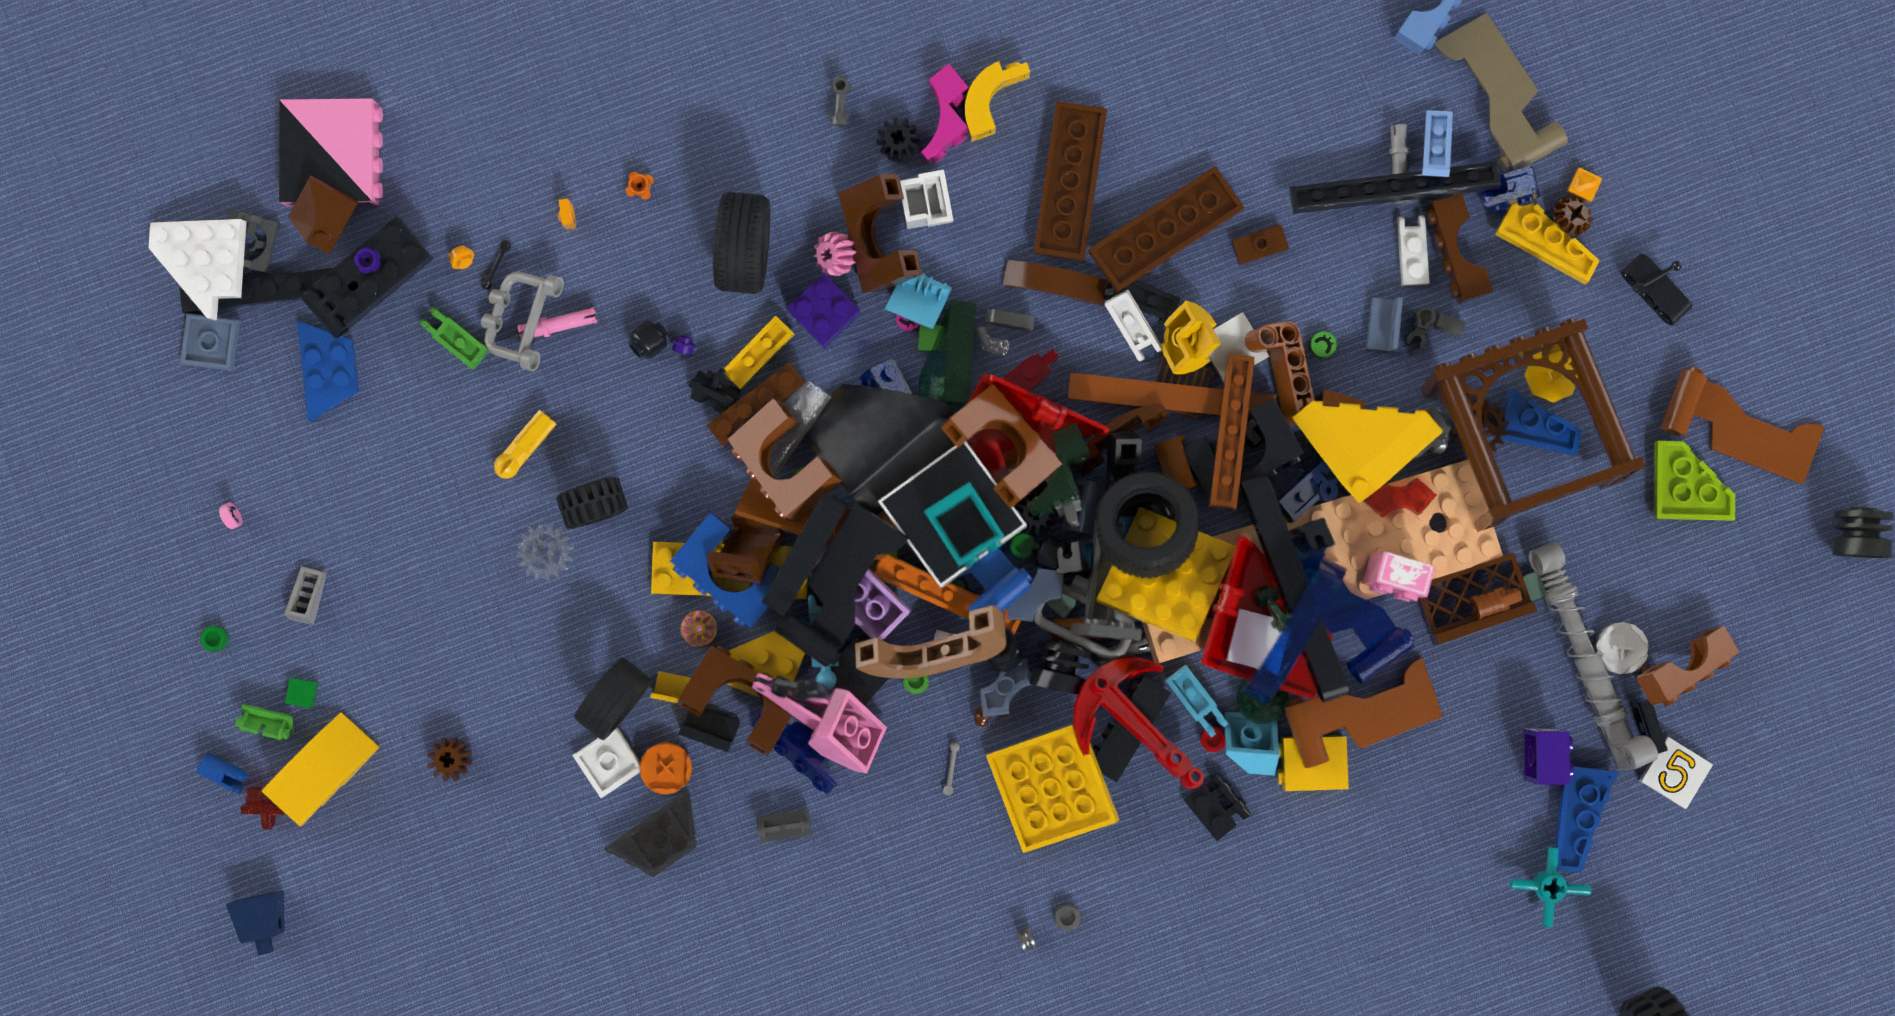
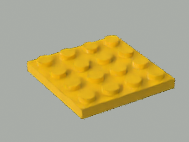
(1177, 599)
(1051, 789)

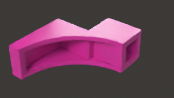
(951, 130)

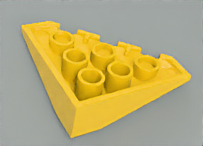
(1363, 444)

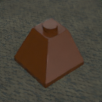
(321, 214)

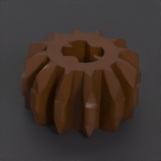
(443, 765)

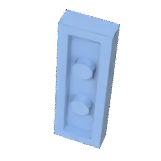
(1437, 143)

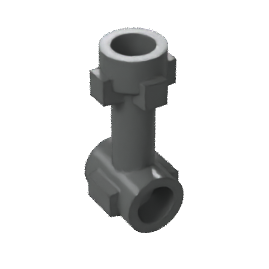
(841, 89)

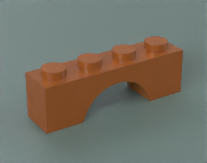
(1708, 652)

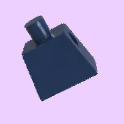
(258, 919)

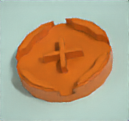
(665, 768)

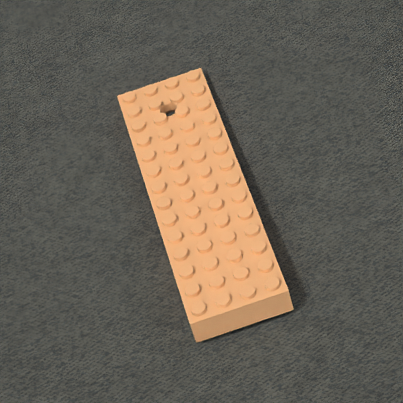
(1362, 531)

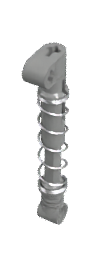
(1627, 750)

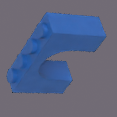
(692, 562)

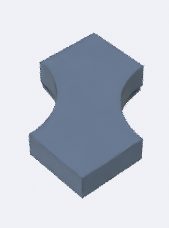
(1044, 588)
(997, 697)

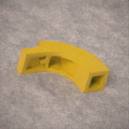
(980, 93)

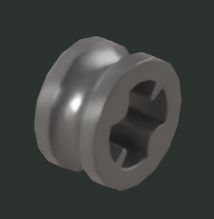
(1026, 938)

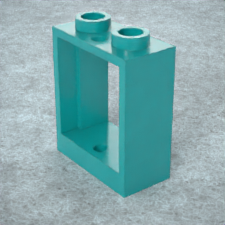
(950, 502)

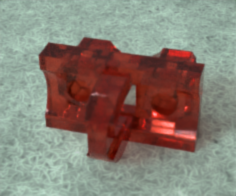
(257, 804)

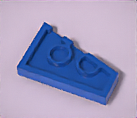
(1537, 427)

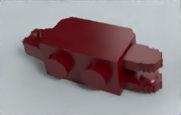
(1032, 371)

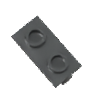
(784, 826)

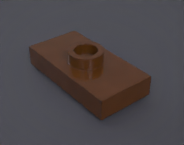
(1260, 244)

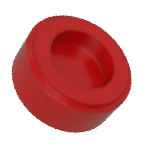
(1215, 743)

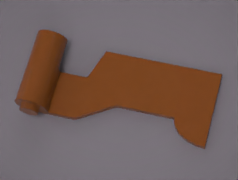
(761, 509)
(1364, 719)

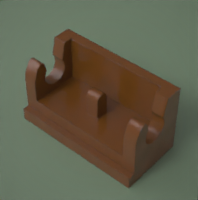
(1174, 461)

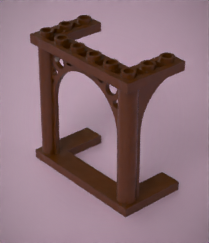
(1450, 387)

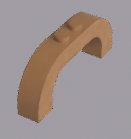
(978, 644)

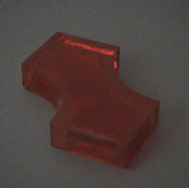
(1412, 497)

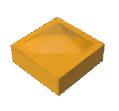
(1584, 185)
(566, 214)

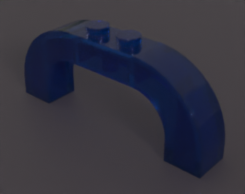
(1297, 631)

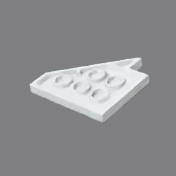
(202, 258)

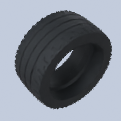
(612, 698)

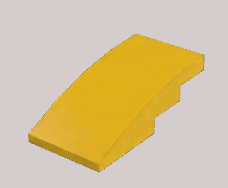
(320, 769)

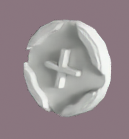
(1622, 647)

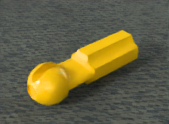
(524, 445)

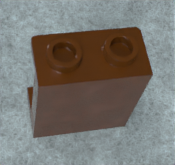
(746, 551)

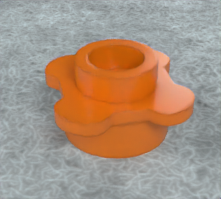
(634, 180)

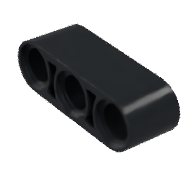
(1660, 295)

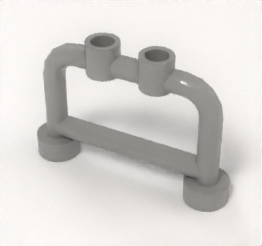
(501, 298)

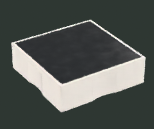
(962, 523)

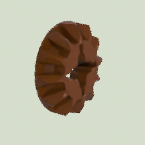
(1562, 215)

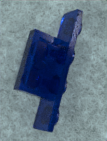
(805, 759)

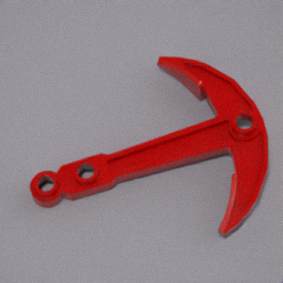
(1118, 705)

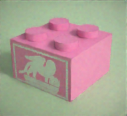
(1398, 575)

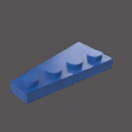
(1580, 815)

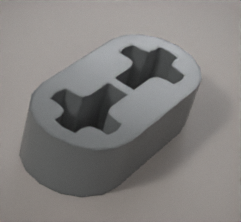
(1010, 320)

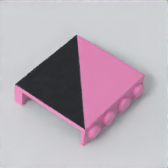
(334, 144)

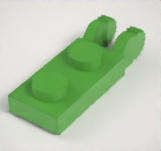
(456, 339)

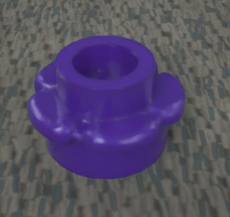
(362, 255)
(683, 345)

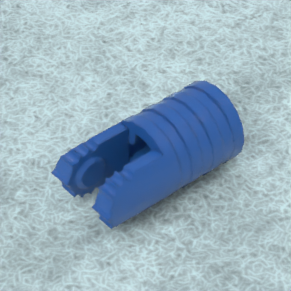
(222, 773)

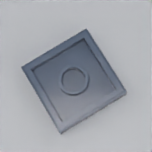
(210, 342)

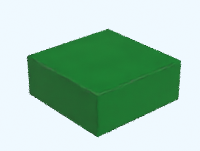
(301, 692)

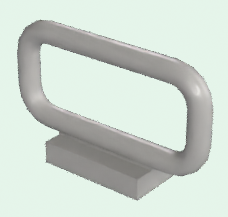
(1078, 591)

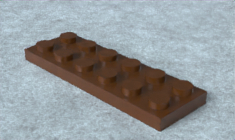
(1070, 181)
(1166, 229)

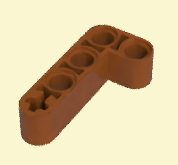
(1285, 372)

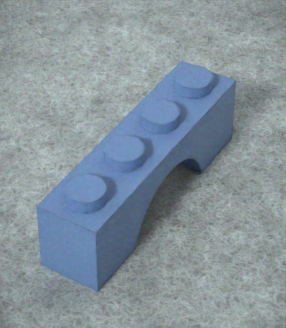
(1419, 27)

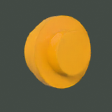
(461, 257)

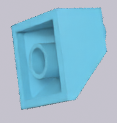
(1252, 744)

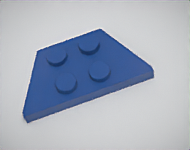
(327, 369)

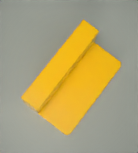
(669, 686)

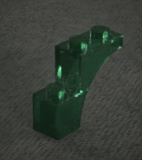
(1062, 487)

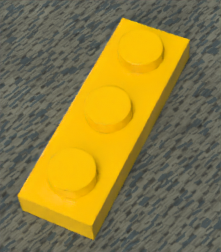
(758, 352)

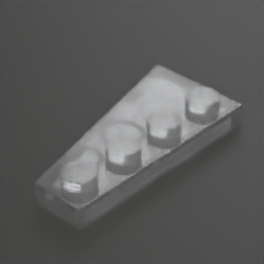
(805, 407)

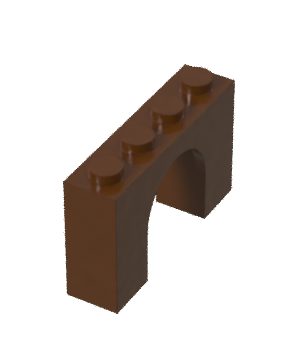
(860, 209)
(720, 669)

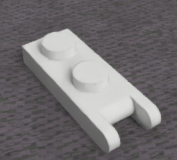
(1413, 252)
(1132, 323)

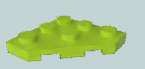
(1687, 486)

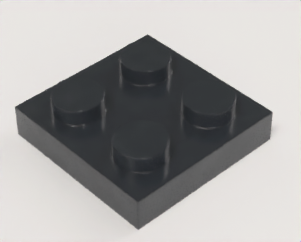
(850, 678)

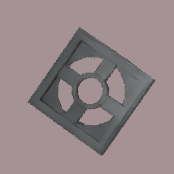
(271, 231)

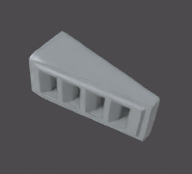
(315, 597)

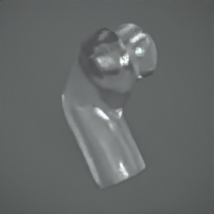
(990, 344)

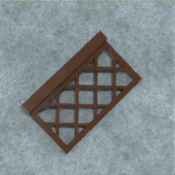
(1472, 624)

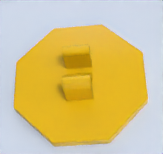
(1548, 383)

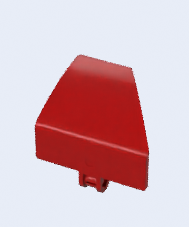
(1039, 414)
(1245, 575)

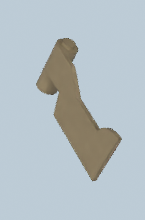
(1508, 92)

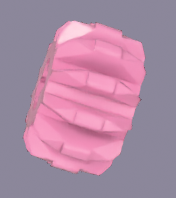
(834, 253)

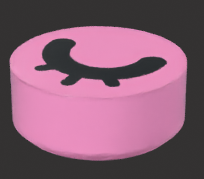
(230, 515)

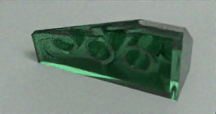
(949, 363)

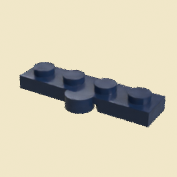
(1315, 485)

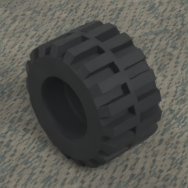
(591, 502)

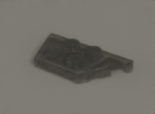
(659, 838)

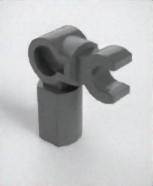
(1425, 317)

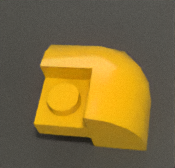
(1189, 338)

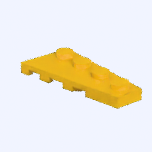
(1542, 238)

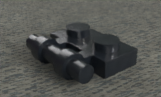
(1209, 810)

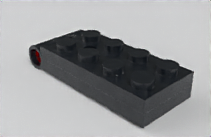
(332, 295)

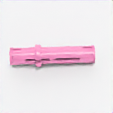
(563, 322)

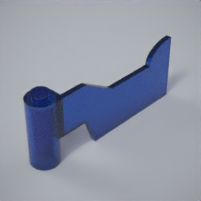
(1369, 621)

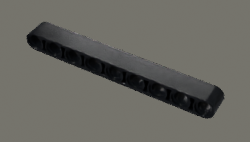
(1291, 582)

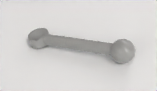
(948, 789)

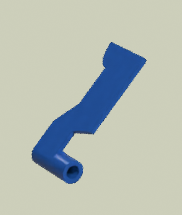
(1000, 579)

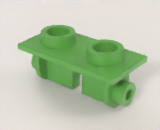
(275, 724)

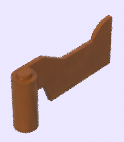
(1738, 434)

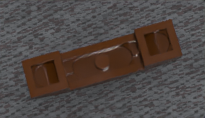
(1055, 281)
(1148, 416)

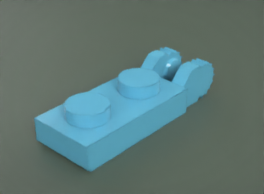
(1195, 698)

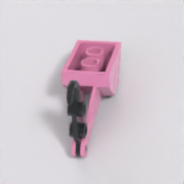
(843, 731)

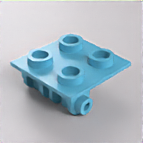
(919, 300)

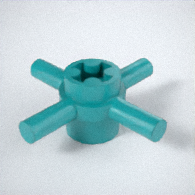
(1545, 878)

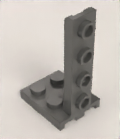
(1098, 617)

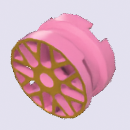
(698, 628)

